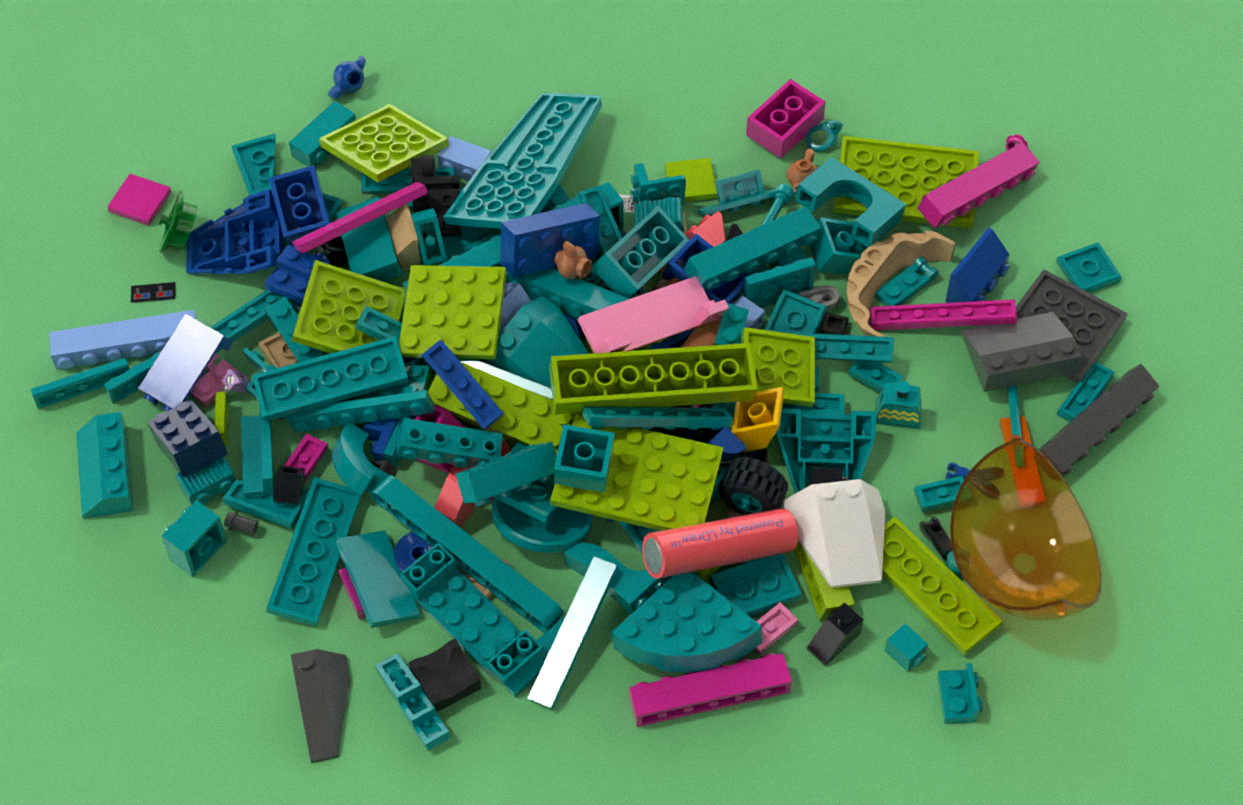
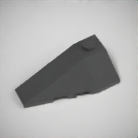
(322, 692)

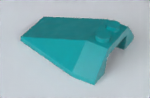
(531, 340)
(825, 442)

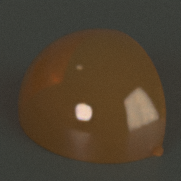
(1024, 536)

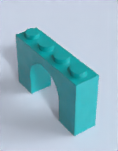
(837, 180)
(631, 586)

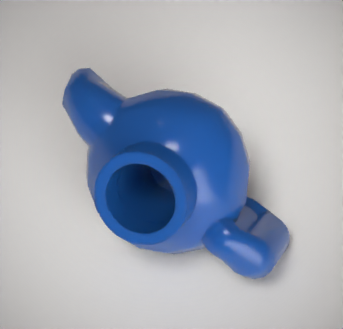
(348, 77)

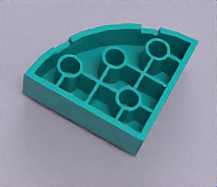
(686, 628)

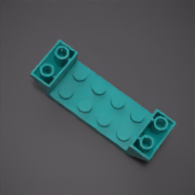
(468, 615)

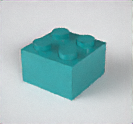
(584, 458)
(194, 538)

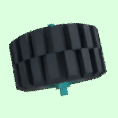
(752, 486)

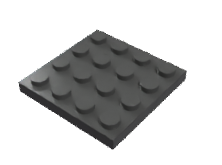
(1083, 314)

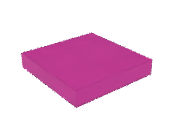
(139, 199)

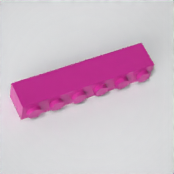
(978, 185)
(709, 689)

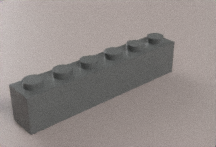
(1099, 418)

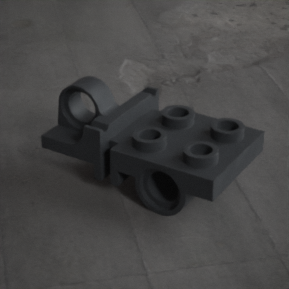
(440, 195)

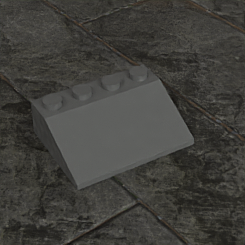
(1022, 352)

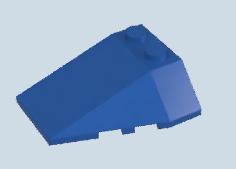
(239, 241)

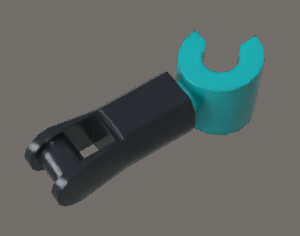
(941, 543)

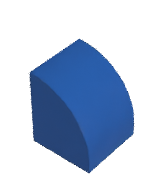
(730, 442)

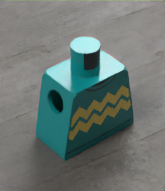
(899, 405)

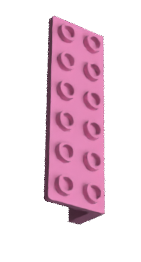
(650, 317)

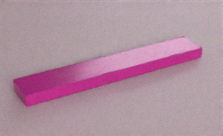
(360, 217)
(943, 315)

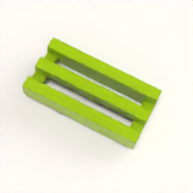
(222, 416)

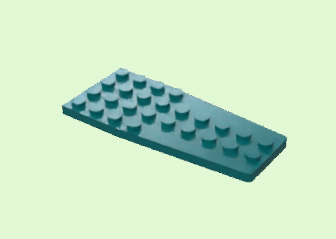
(527, 162)

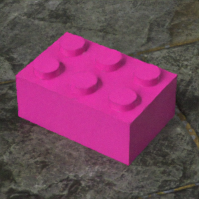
(785, 118)

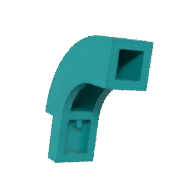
(352, 463)

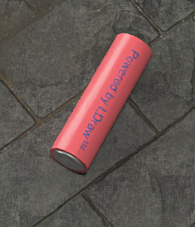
(719, 543)

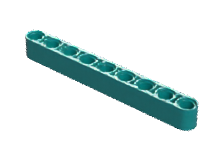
(469, 553)

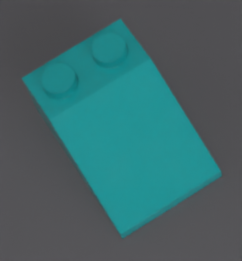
(834, 247)

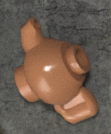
(801, 169)
(573, 262)

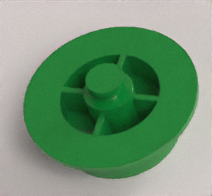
(177, 224)

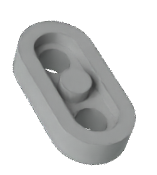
(821, 293)

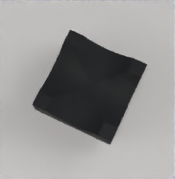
(445, 675)

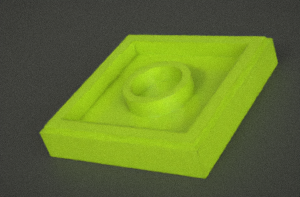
(698, 178)

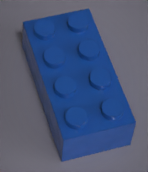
(534, 240)

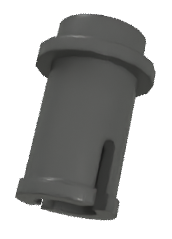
(240, 523)

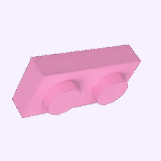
(775, 625)

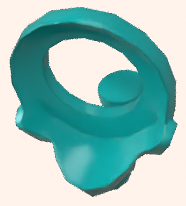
(832, 128)

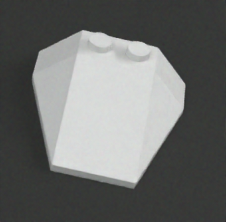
(841, 530)

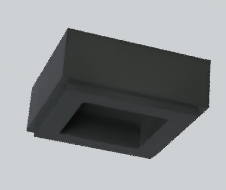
(834, 324)

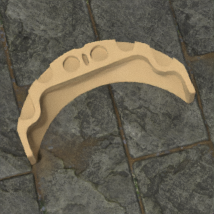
(884, 260)

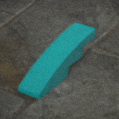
(413, 702)

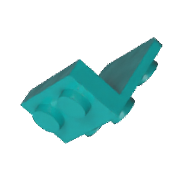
(655, 189)

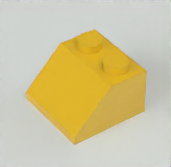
(759, 419)

